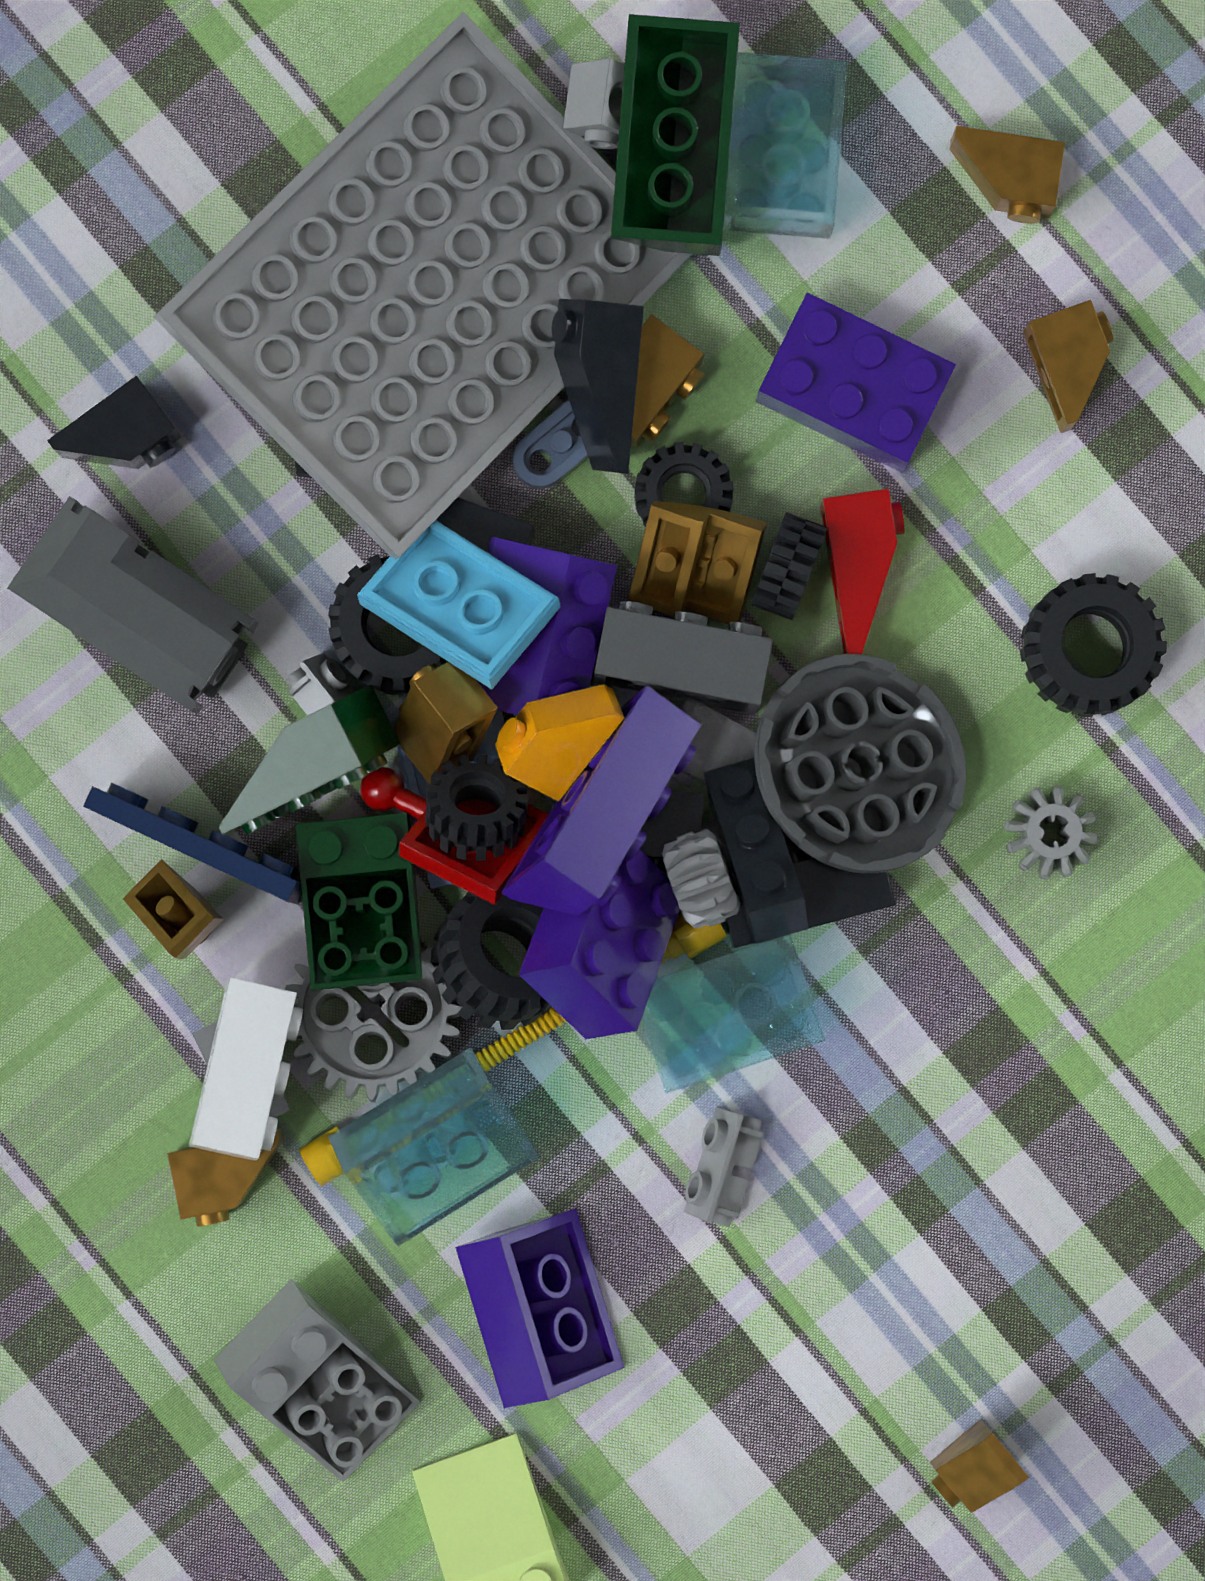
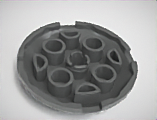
(896, 735)

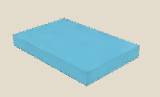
(460, 603)

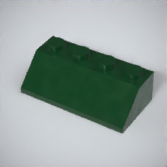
(675, 133)

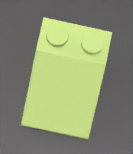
(488, 1516)

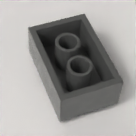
(683, 657)

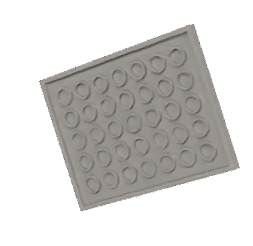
(411, 284)

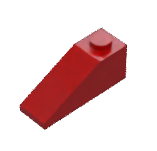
(859, 553)

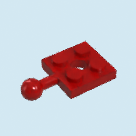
(486, 879)

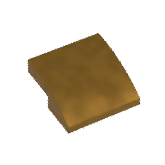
(697, 561)

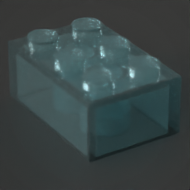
(785, 145)
(730, 1014)
(433, 1147)

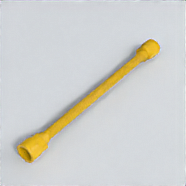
(319, 1153)

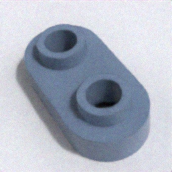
(558, 441)

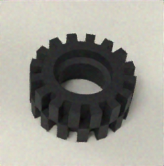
(679, 460)
(789, 566)
(471, 831)

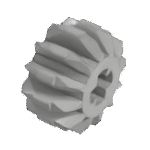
(1069, 831)
(701, 878)

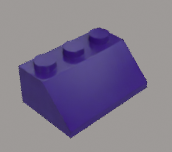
(567, 646)
(540, 1309)

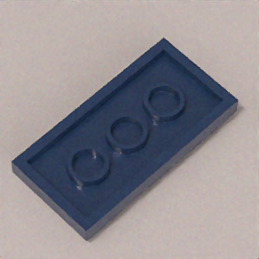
(179, 833)

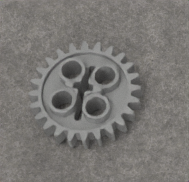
(337, 1045)

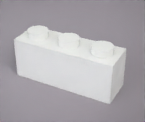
(245, 1070)

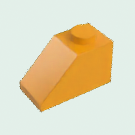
(558, 738)

